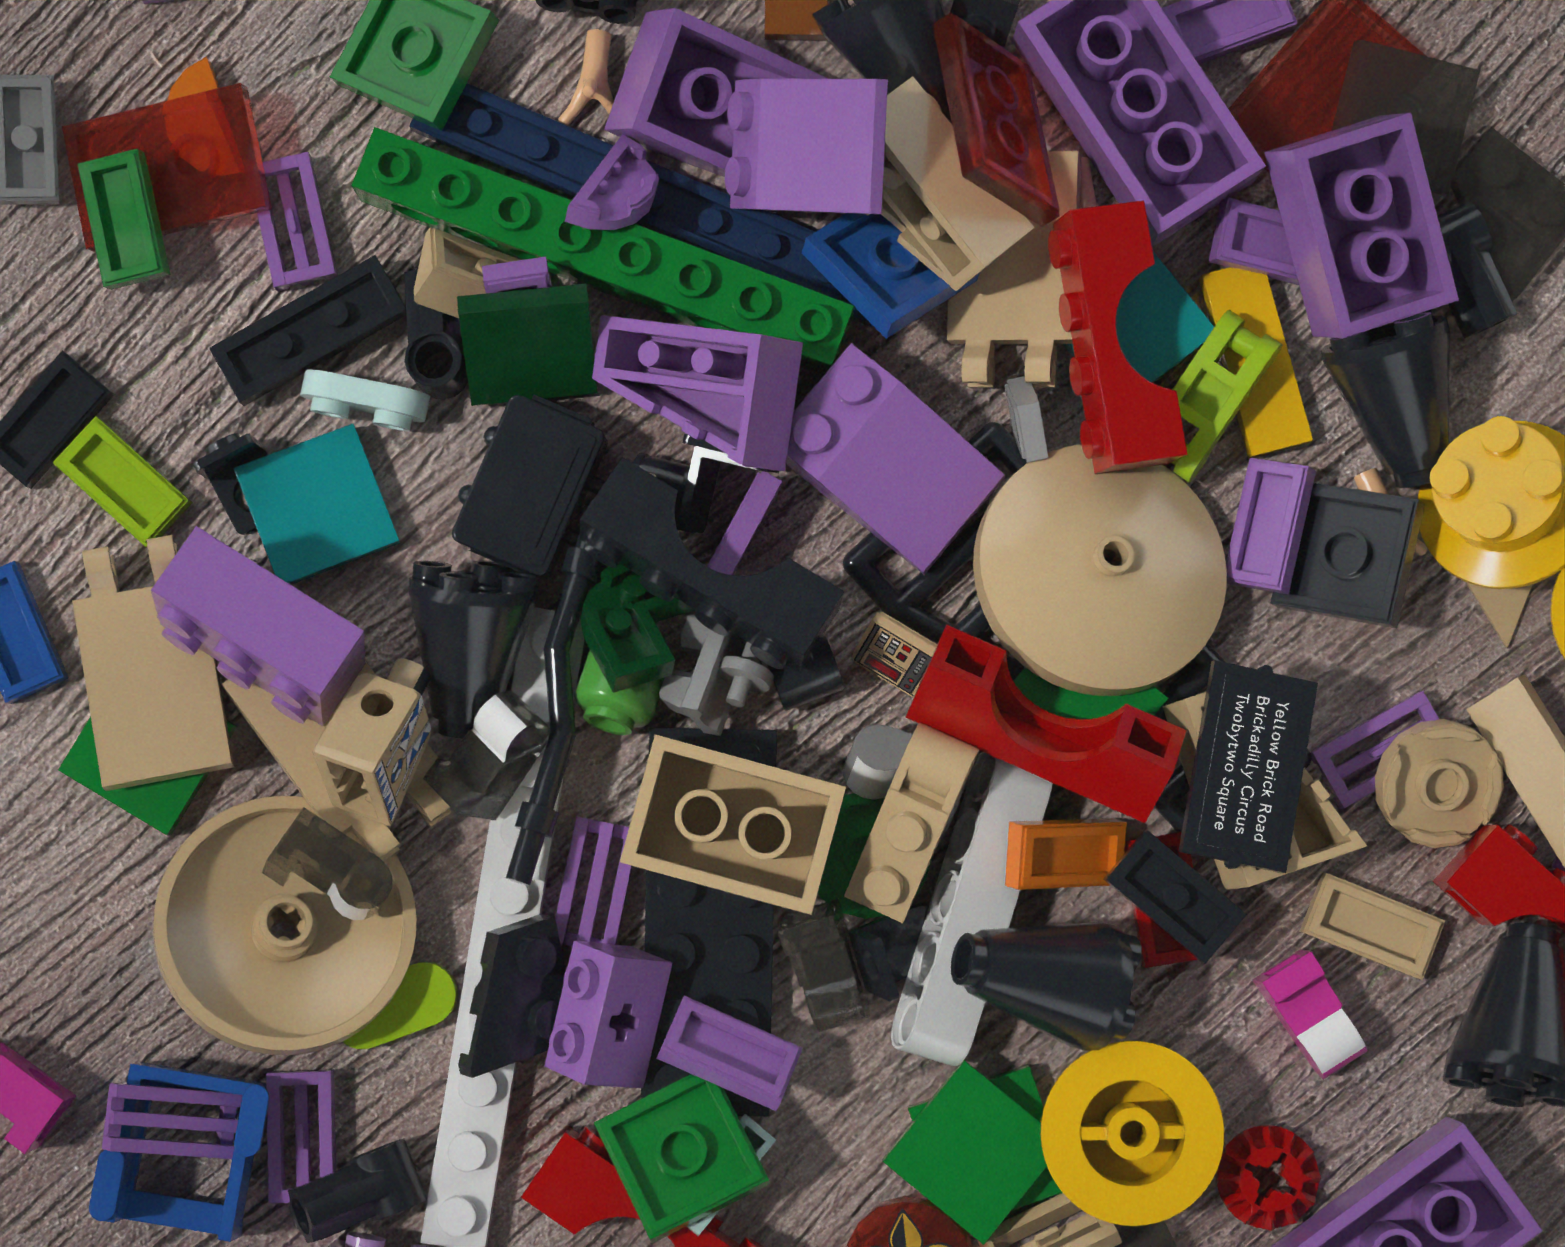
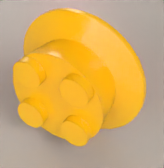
(1498, 504)
(1132, 1133)

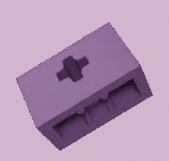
(608, 1014)

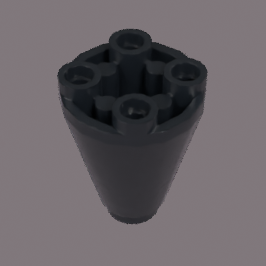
(888, 41)
(1398, 391)
(469, 634)
(1055, 978)
(1515, 1023)

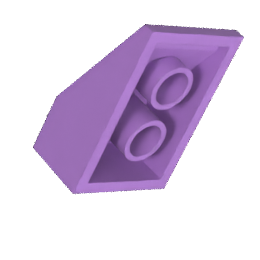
(682, 84)
(807, 145)
(888, 459)

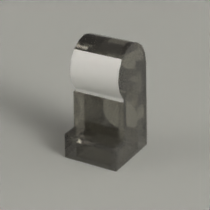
(490, 758)
(332, 863)

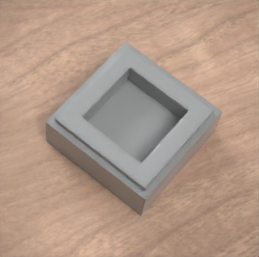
(1026, 419)

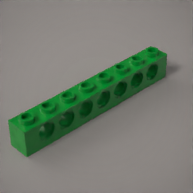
(620, 262)

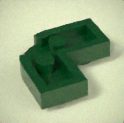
(622, 629)

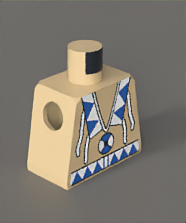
(375, 742)

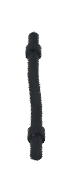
(537, 817)

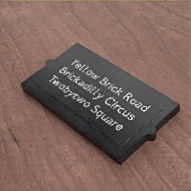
(1248, 767)

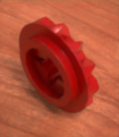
(1261, 1147)

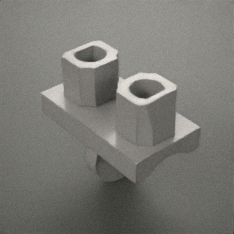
(720, 678)

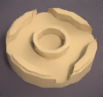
(1438, 783)

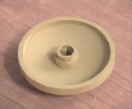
(1071, 610)
(264, 989)

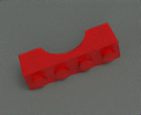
(1126, 416)
(1109, 759)
(1502, 880)
(583, 1187)

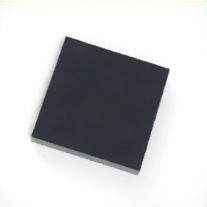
(1354, 555)

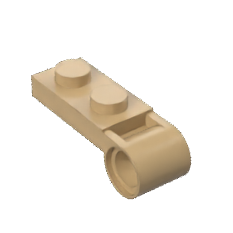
(911, 822)

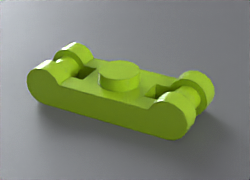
(1213, 395)

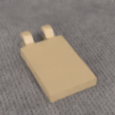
(1018, 297)
(149, 702)
(292, 749)

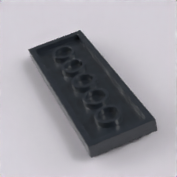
(711, 936)

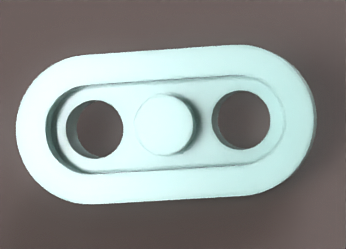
(337, 393)

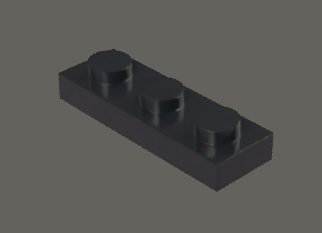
(308, 330)

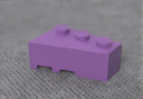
(709, 381)

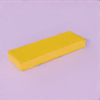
(1274, 410)

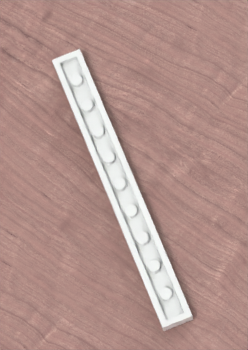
(478, 1107)

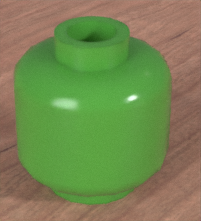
(615, 711)

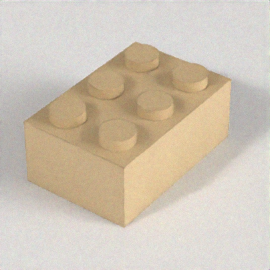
(733, 824)

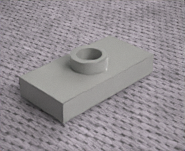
(28, 140)

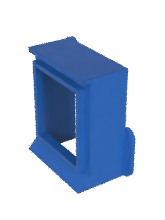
(116, 1173)

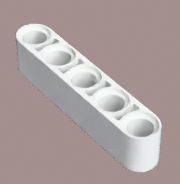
(970, 895)

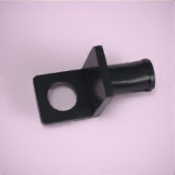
(693, 482)

